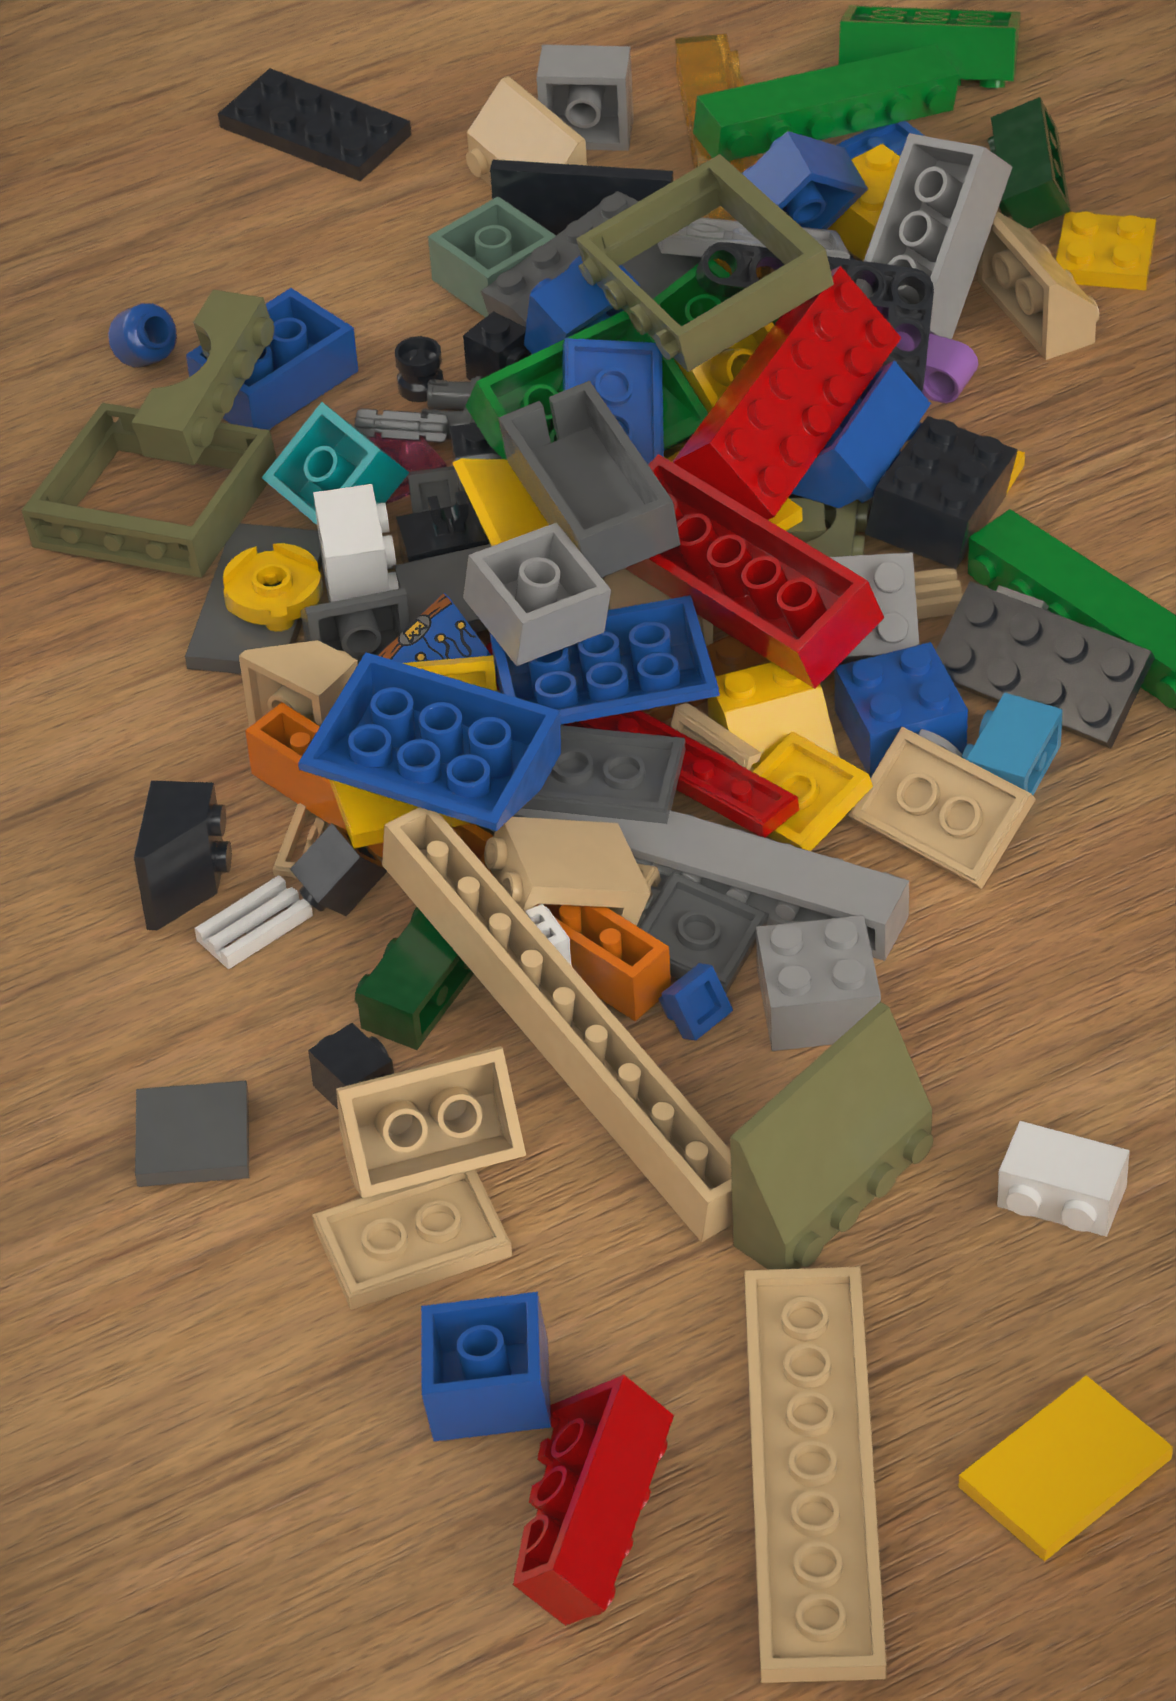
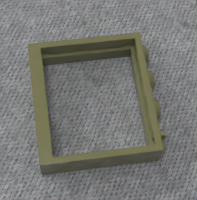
(677, 206)
(63, 527)

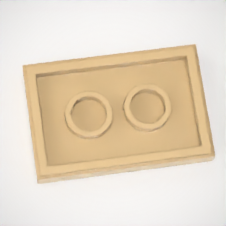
(942, 807)
(411, 1237)

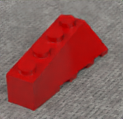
(590, 1497)

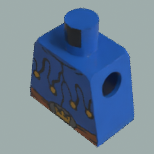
(436, 635)

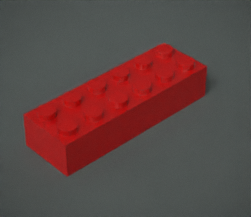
(790, 397)
(759, 580)

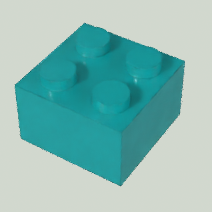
(331, 456)

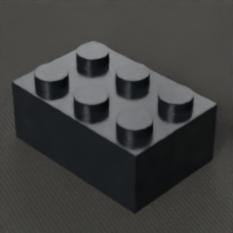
(941, 491)

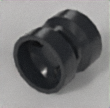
(417, 362)

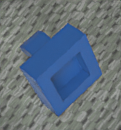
(696, 1002)

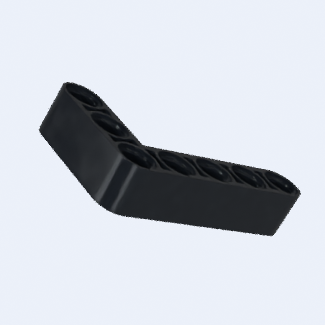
(883, 279)

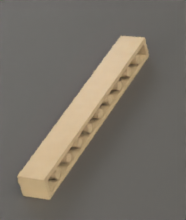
(563, 1019)

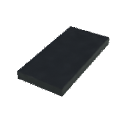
(566, 192)

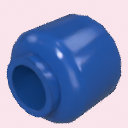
(142, 335)

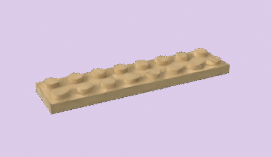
(813, 1477)

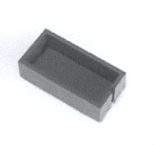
(590, 479)

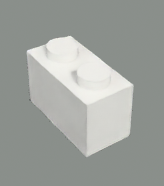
(1063, 1178)

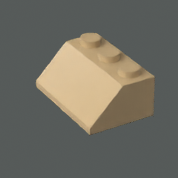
(520, 129)
(1035, 290)
(429, 1122)

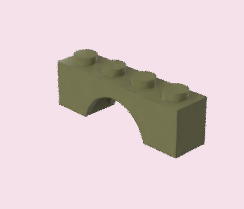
(182, 417)

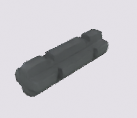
(402, 425)

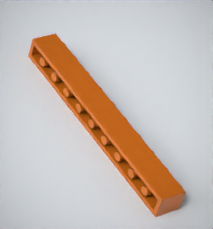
(606, 950)

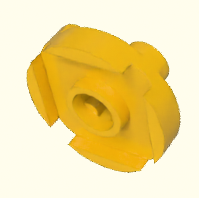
(274, 605)

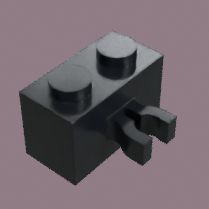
(439, 530)

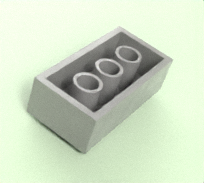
(939, 220)

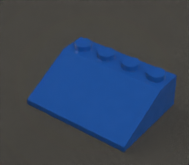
(640, 662)
(436, 742)

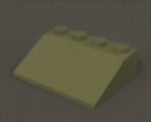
(828, 1145)

